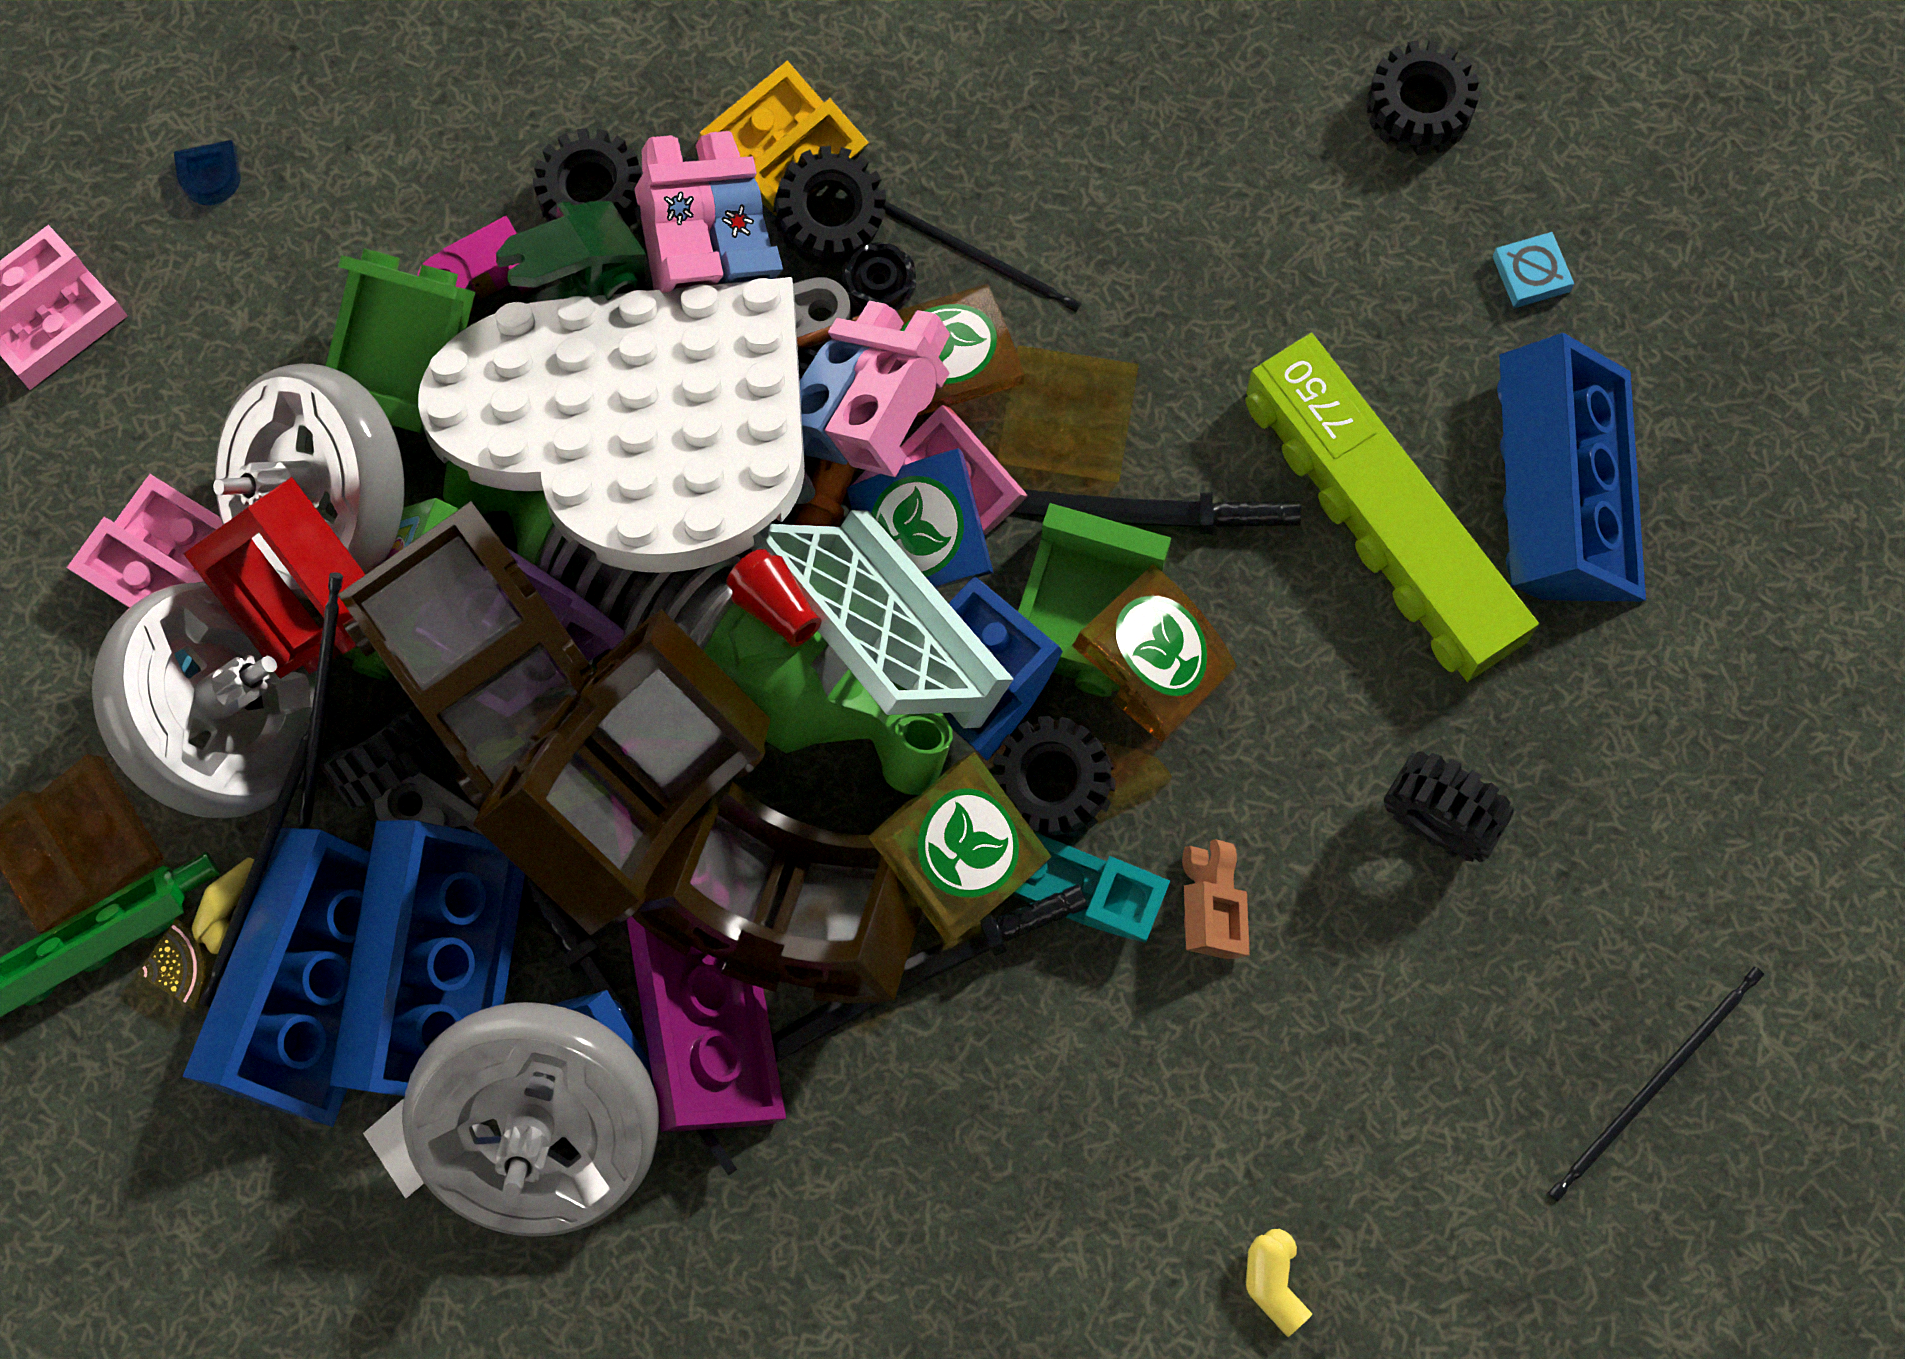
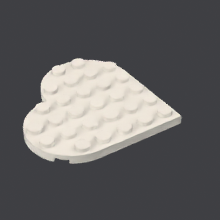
(640, 416)

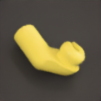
(218, 904)
(1268, 1280)

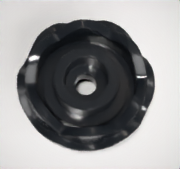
(874, 262)

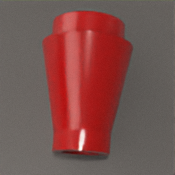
(771, 594)

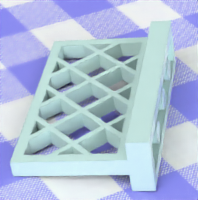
(915, 624)

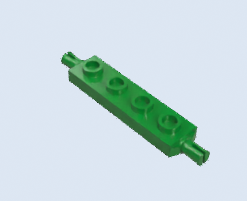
(98, 932)

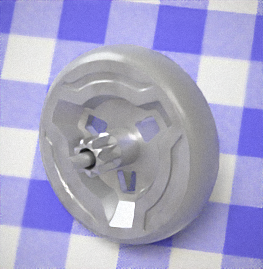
(352, 462)
(153, 710)
(541, 1079)

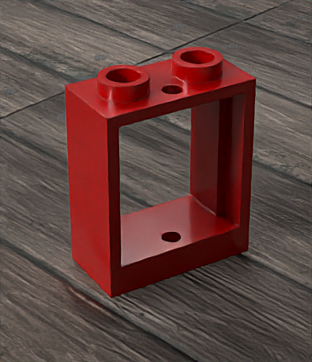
(256, 592)

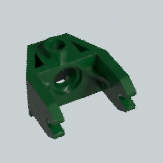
(583, 248)

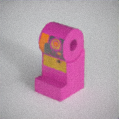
(475, 260)

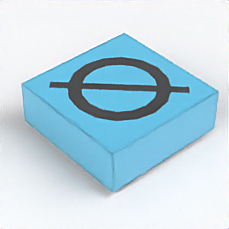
(1533, 270)

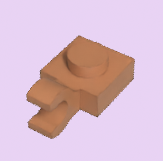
(1213, 909)

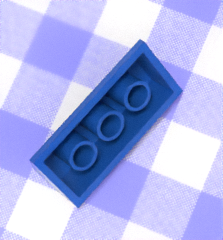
(1570, 473)
(425, 948)
(287, 981)

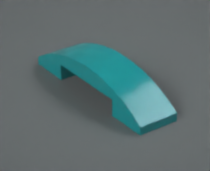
(1117, 893)

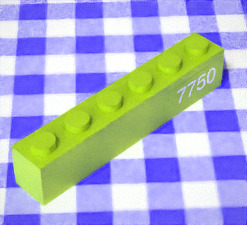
(1389, 509)

